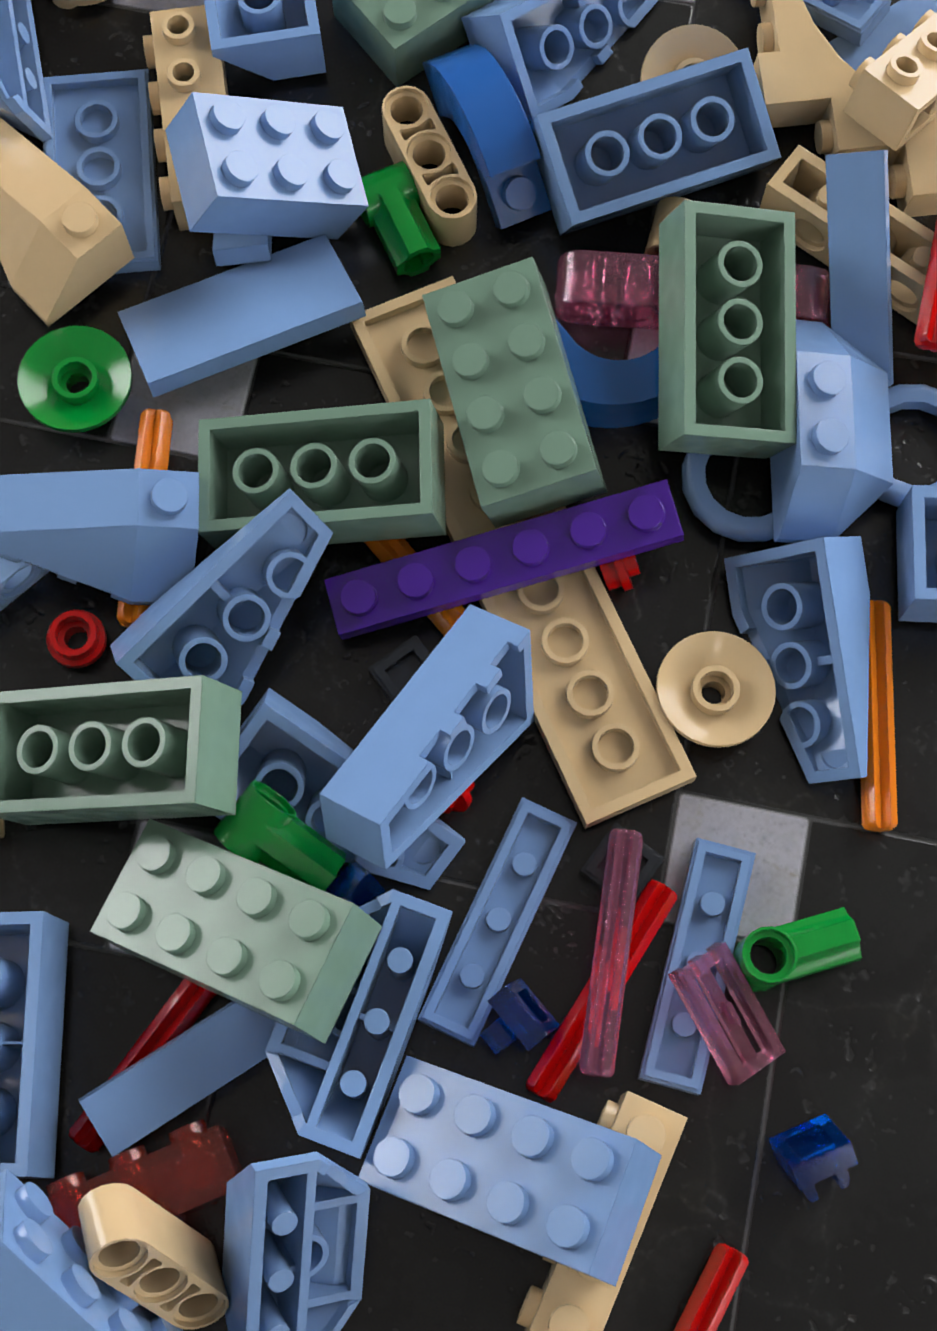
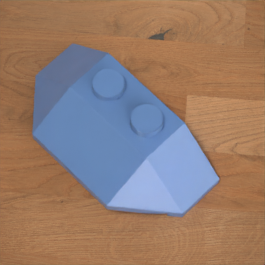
(21, 77)
(840, 439)
(343, 1085)
(294, 1245)

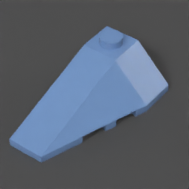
(551, 43)
(104, 527)
(231, 604)
(812, 625)
(298, 760)

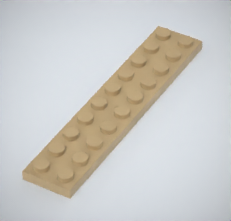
(586, 675)

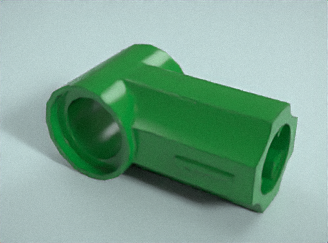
(399, 220)
(272, 834)
(801, 948)

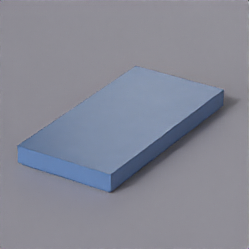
(107, 144)
(241, 315)

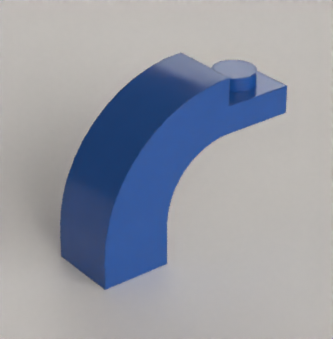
(488, 113)
(614, 390)

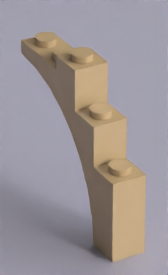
(809, 84)

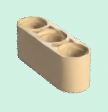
(429, 144)
(152, 1256)

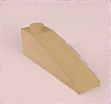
(52, 231)

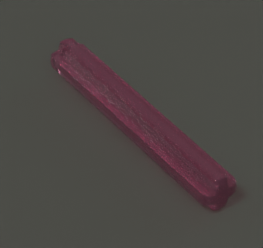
(611, 954)

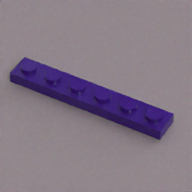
(504, 559)

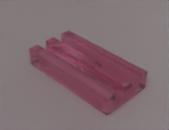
(707, 1023)

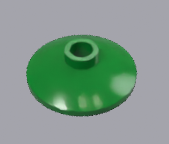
(71, 357)

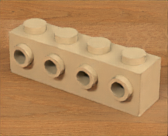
(183, 65)
(899, 89)
(577, 1300)

